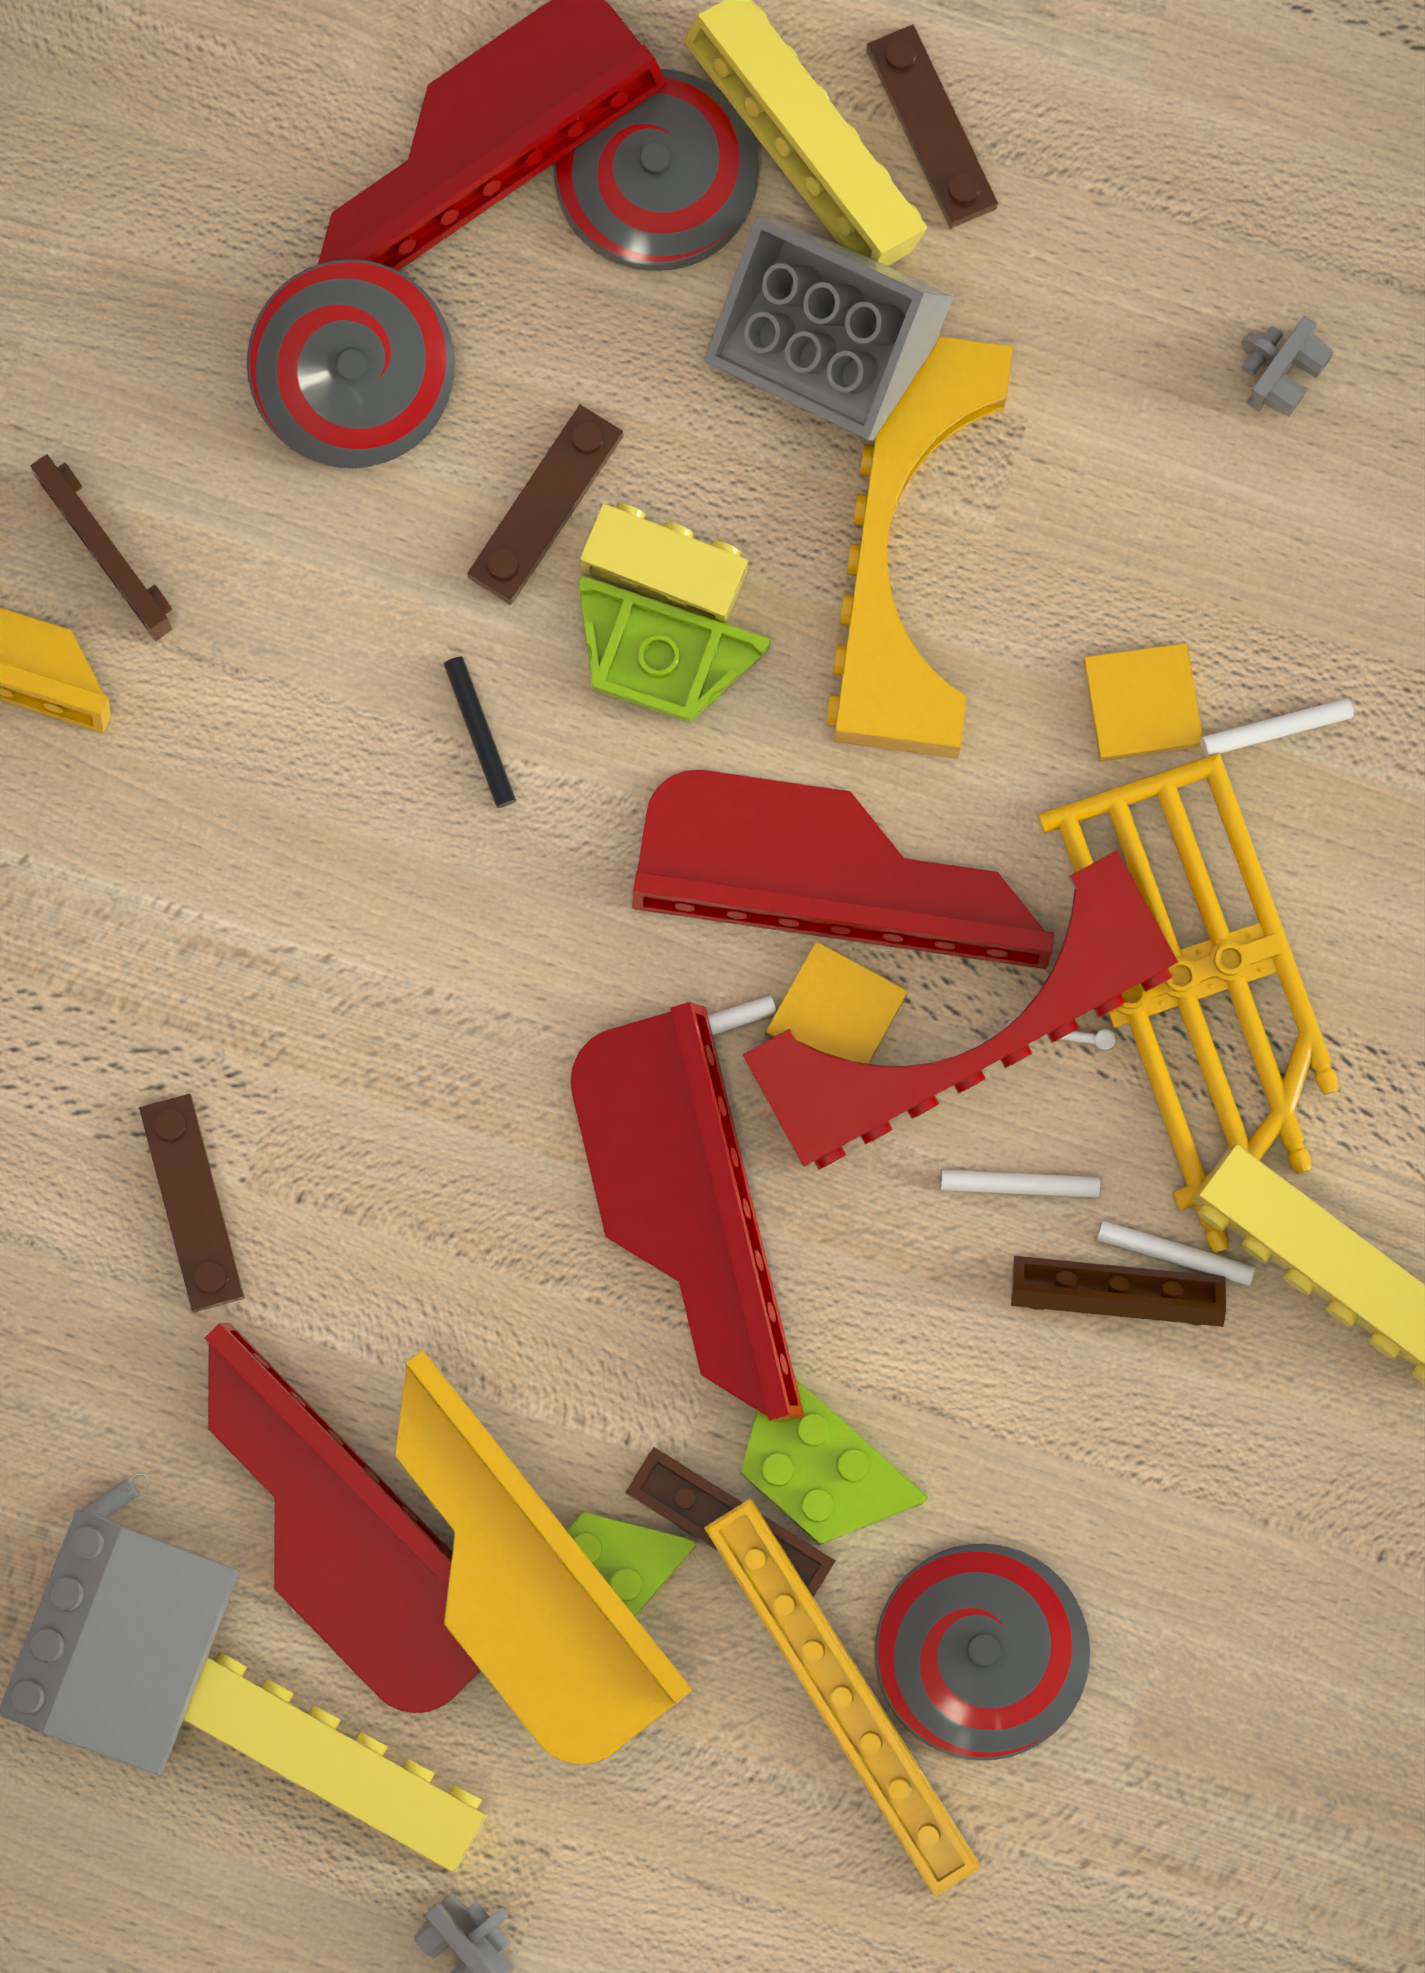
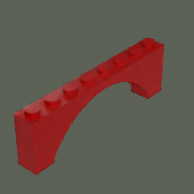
(1105, 952)

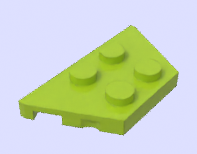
(661, 652)
(824, 1472)
(630, 1556)

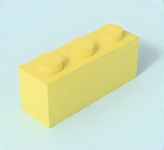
(664, 562)

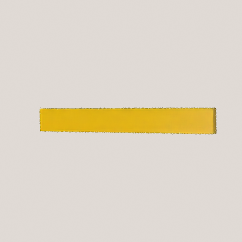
(842, 1697)

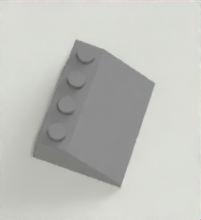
(825, 326)
(118, 1642)

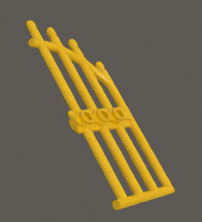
(1208, 968)

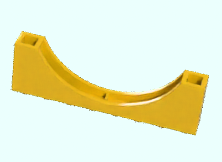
(887, 687)

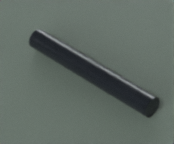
(479, 732)

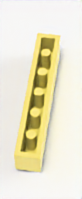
(804, 131)
(1317, 1254)
(334, 1765)

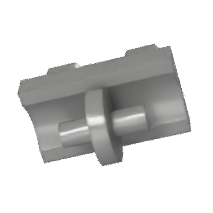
(1300, 349)
(469, 1933)

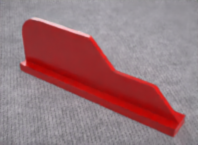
(497, 127)
(818, 868)
(681, 1196)
(343, 1539)

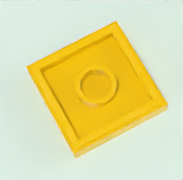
(1143, 702)
(838, 1006)

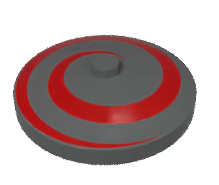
(662, 179)
(350, 363)
(982, 1652)

